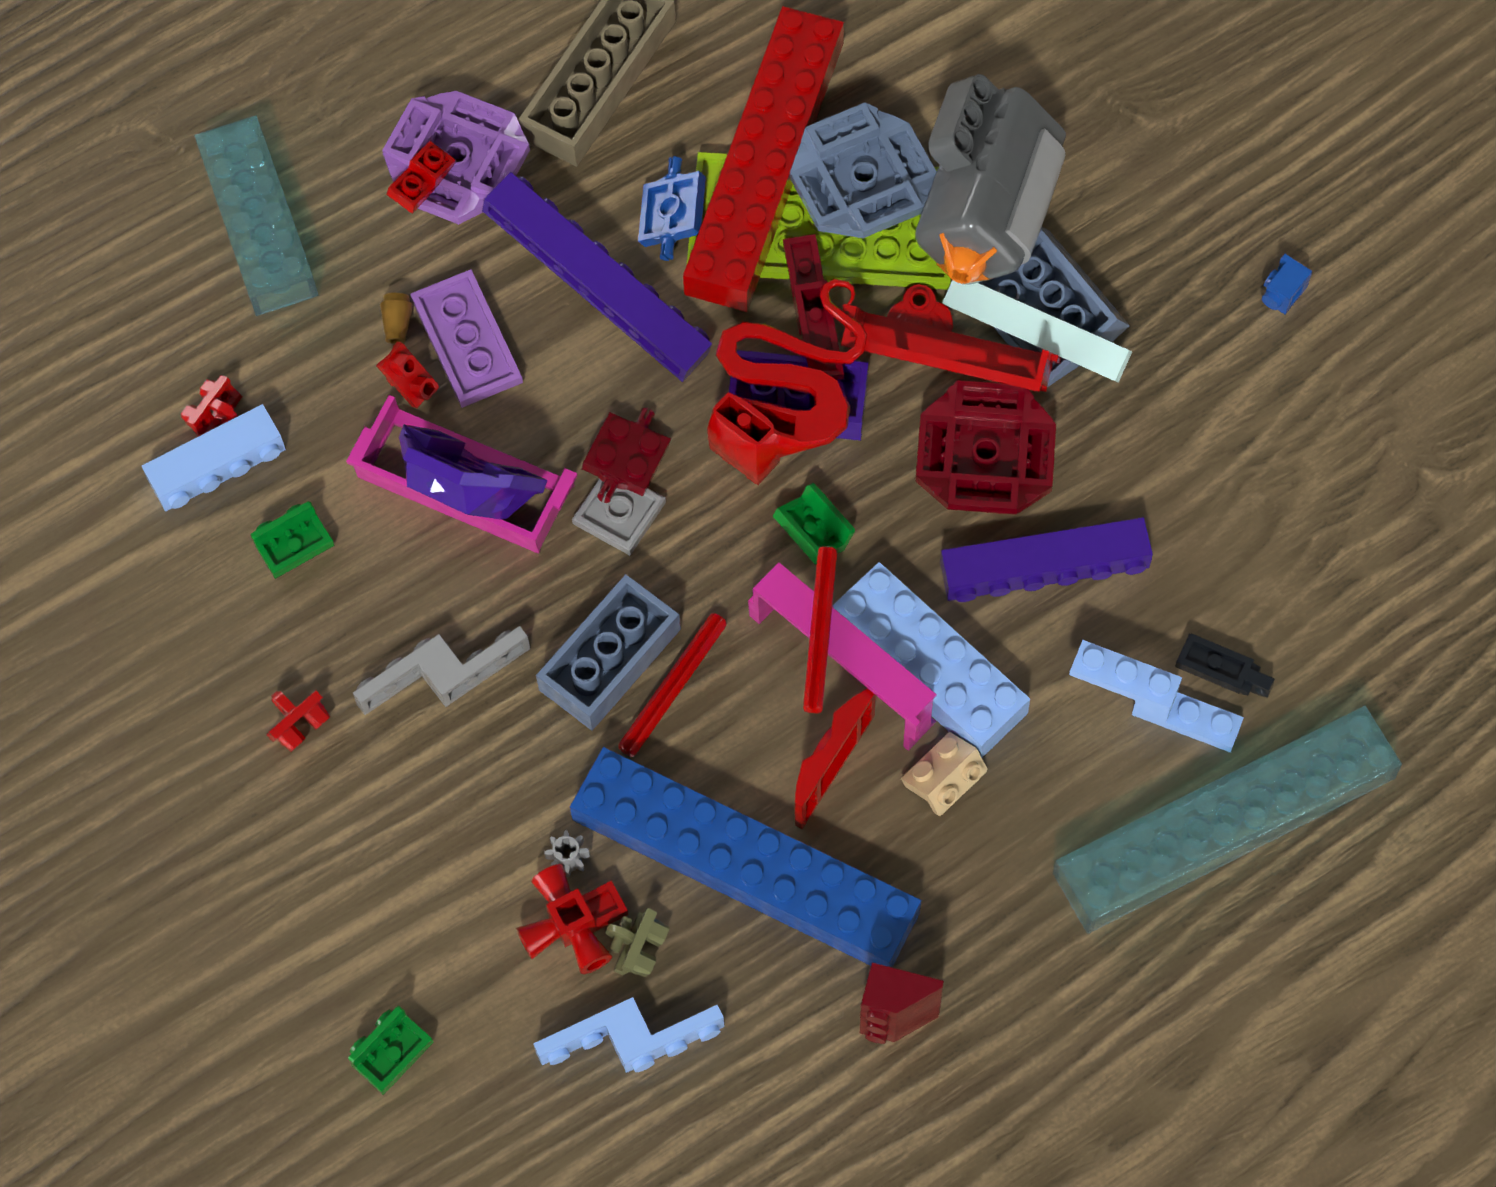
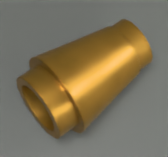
(396, 314)

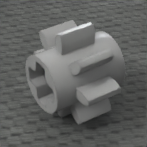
(564, 843)

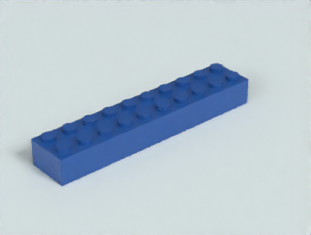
(745, 859)

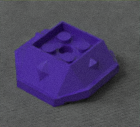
(452, 475)

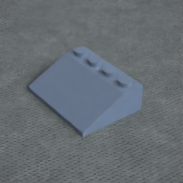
(1061, 289)

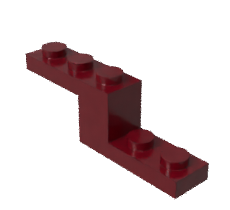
(806, 280)

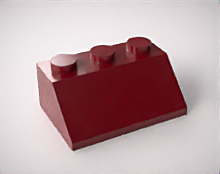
(897, 1003)

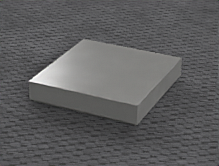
(622, 520)

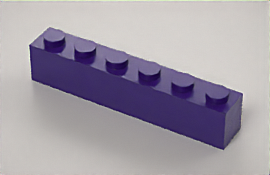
(1046, 560)

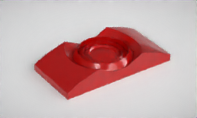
(831, 753)

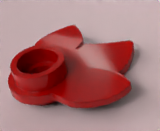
(929, 314)

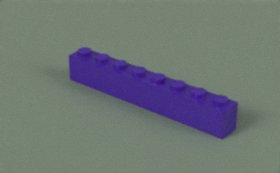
(597, 276)

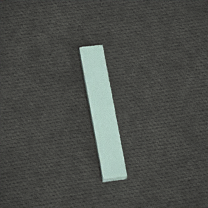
(1039, 328)

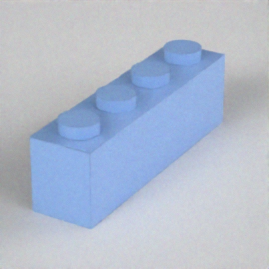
(214, 458)

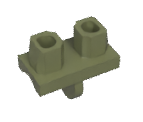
(644, 929)

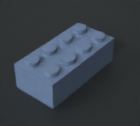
(608, 652)

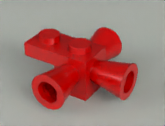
(573, 919)

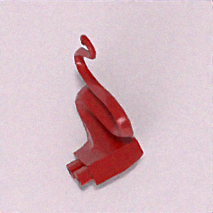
(758, 433)

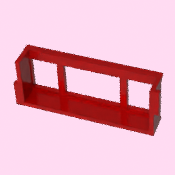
(952, 351)

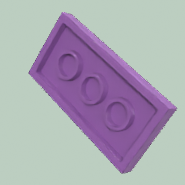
(466, 338)

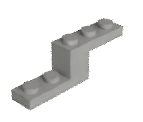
(441, 669)

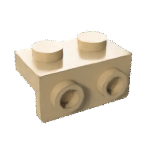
(945, 773)

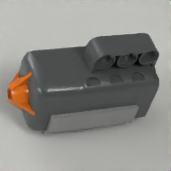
(992, 180)

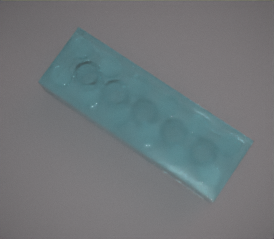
(256, 215)

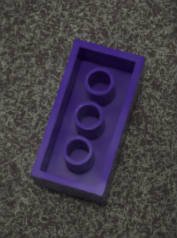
(853, 385)

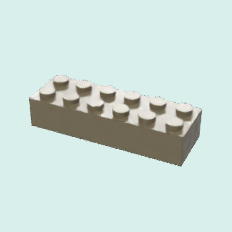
(595, 75)

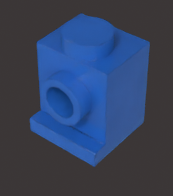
(1286, 284)

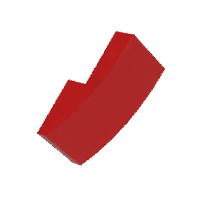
(421, 177)

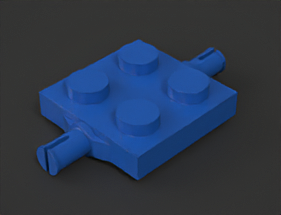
(671, 208)

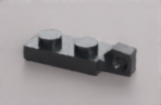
(1223, 667)

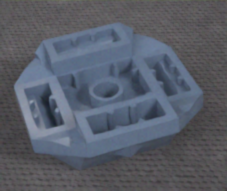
(854, 147)

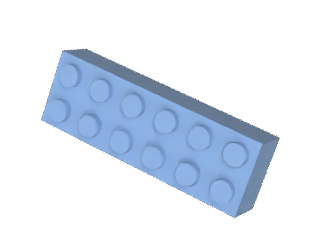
(971, 692)

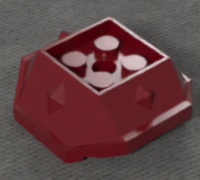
(990, 420)

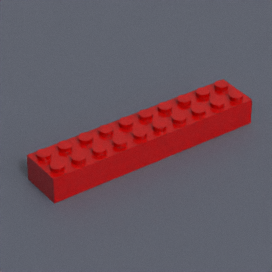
(760, 158)

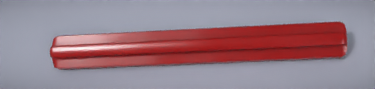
(820, 630)
(672, 685)

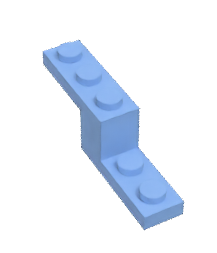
(1156, 696)
(629, 1036)

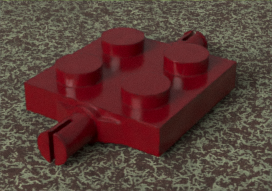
(626, 454)

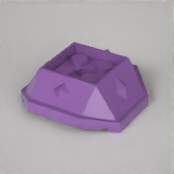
(467, 130)

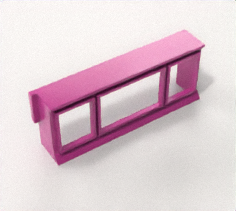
(372, 441)
(850, 649)

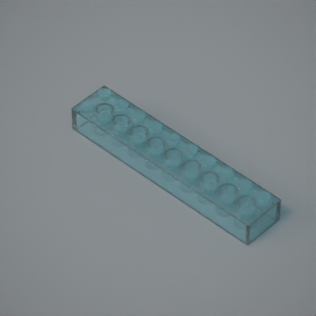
(1226, 819)

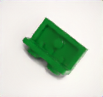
(814, 522)
(291, 539)
(389, 1049)

